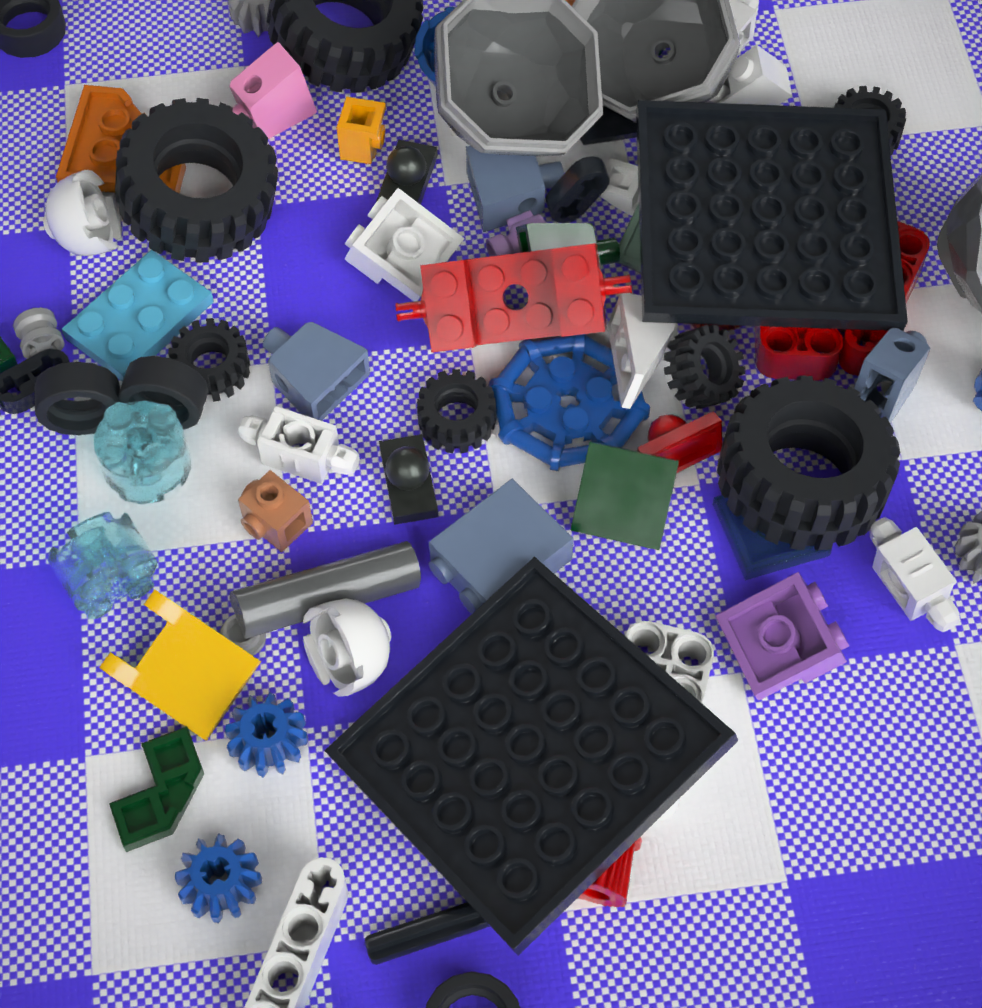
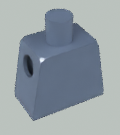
(508, 185)
(895, 359)
(315, 367)

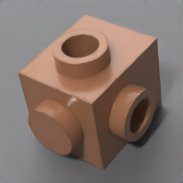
(274, 511)

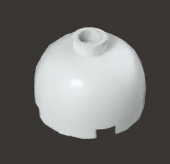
(82, 216)
(347, 644)

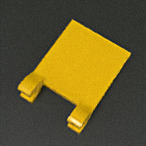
(187, 669)

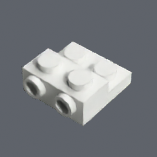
(399, 242)

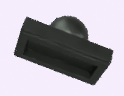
(409, 170)
(408, 479)

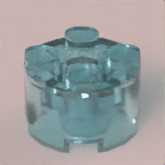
(142, 450)
(103, 563)

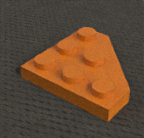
(96, 136)

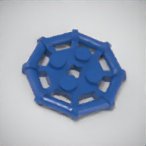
(544, 394)

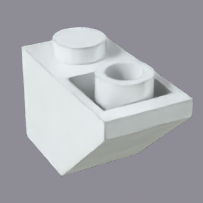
(755, 80)

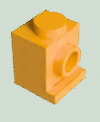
(360, 130)

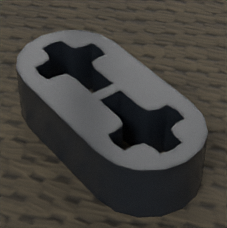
(577, 189)
(23, 378)

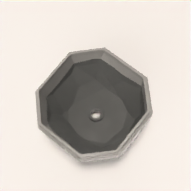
(634, 31)
(533, 53)

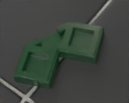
(158, 810)

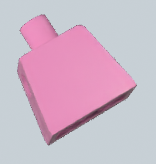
(273, 92)

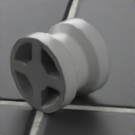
(37, 331)

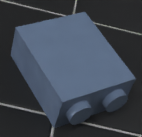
(495, 543)

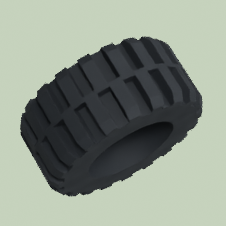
(343, 54)
(202, 136)
(820, 420)

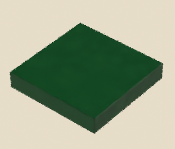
(624, 495)

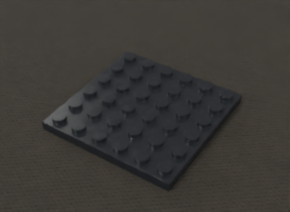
(767, 216)
(530, 752)

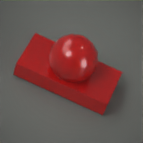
(683, 441)

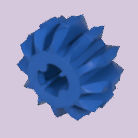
(266, 718)
(220, 894)

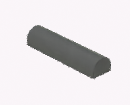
(359, 577)

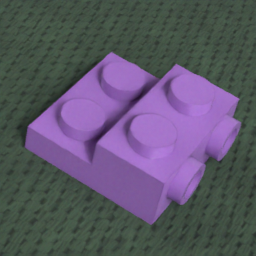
(783, 636)

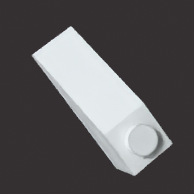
(636, 346)

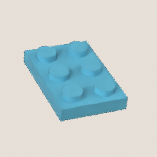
(138, 314)

